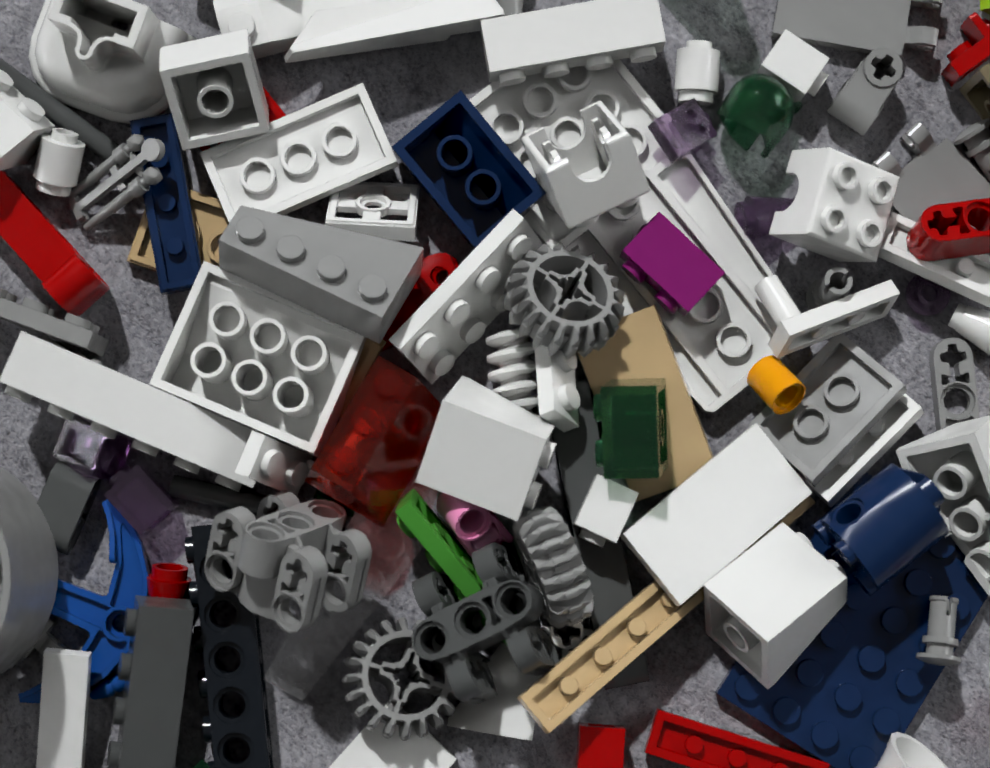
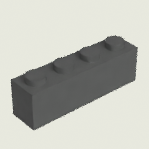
(153, 683)

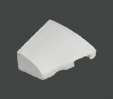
(503, 713)

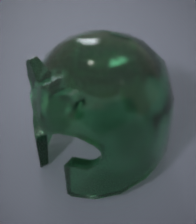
(755, 107)

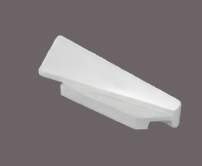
(387, 26)

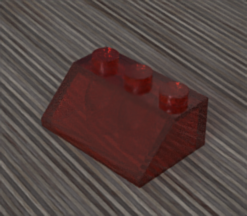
(377, 442)

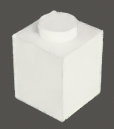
(795, 65)
(604, 511)

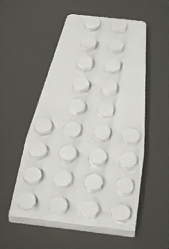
(729, 324)

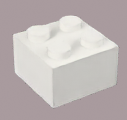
(214, 89)

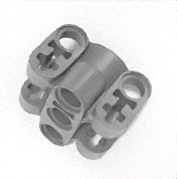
(288, 556)

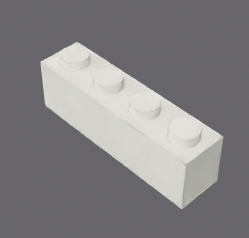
(571, 37)

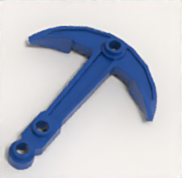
(99, 612)

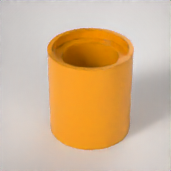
(776, 385)

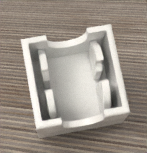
(592, 173)
(837, 206)

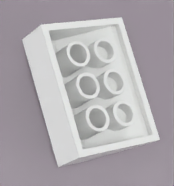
(259, 360)

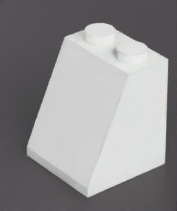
(486, 450)
(773, 602)

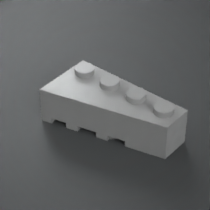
(323, 268)

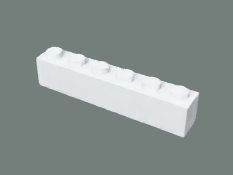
(127, 407)

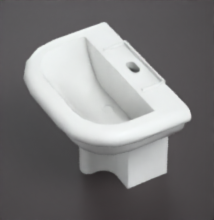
(100, 67)

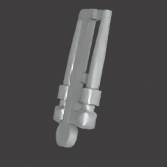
(151, 150)

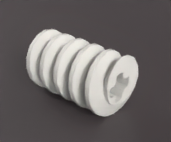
(514, 368)

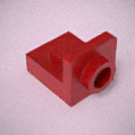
(967, 57)

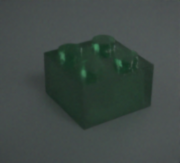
(632, 428)

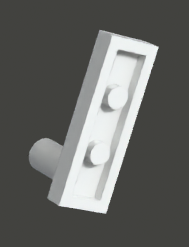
(804, 329)

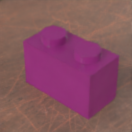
(670, 265)

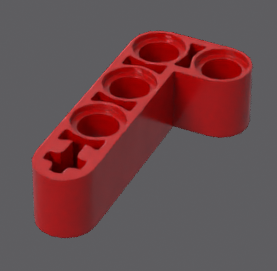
(947, 232)
(47, 251)

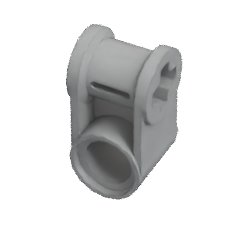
(863, 94)

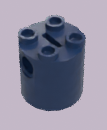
(884, 526)

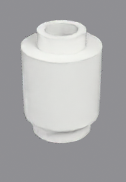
(697, 72)
(58, 162)

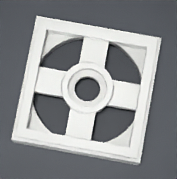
(392, 200)

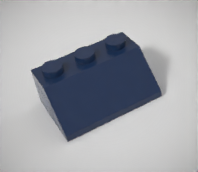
(467, 169)

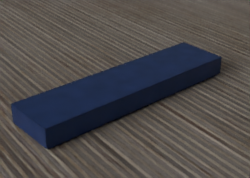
(170, 210)

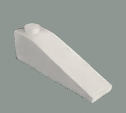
(272, 23)
(960, 468)

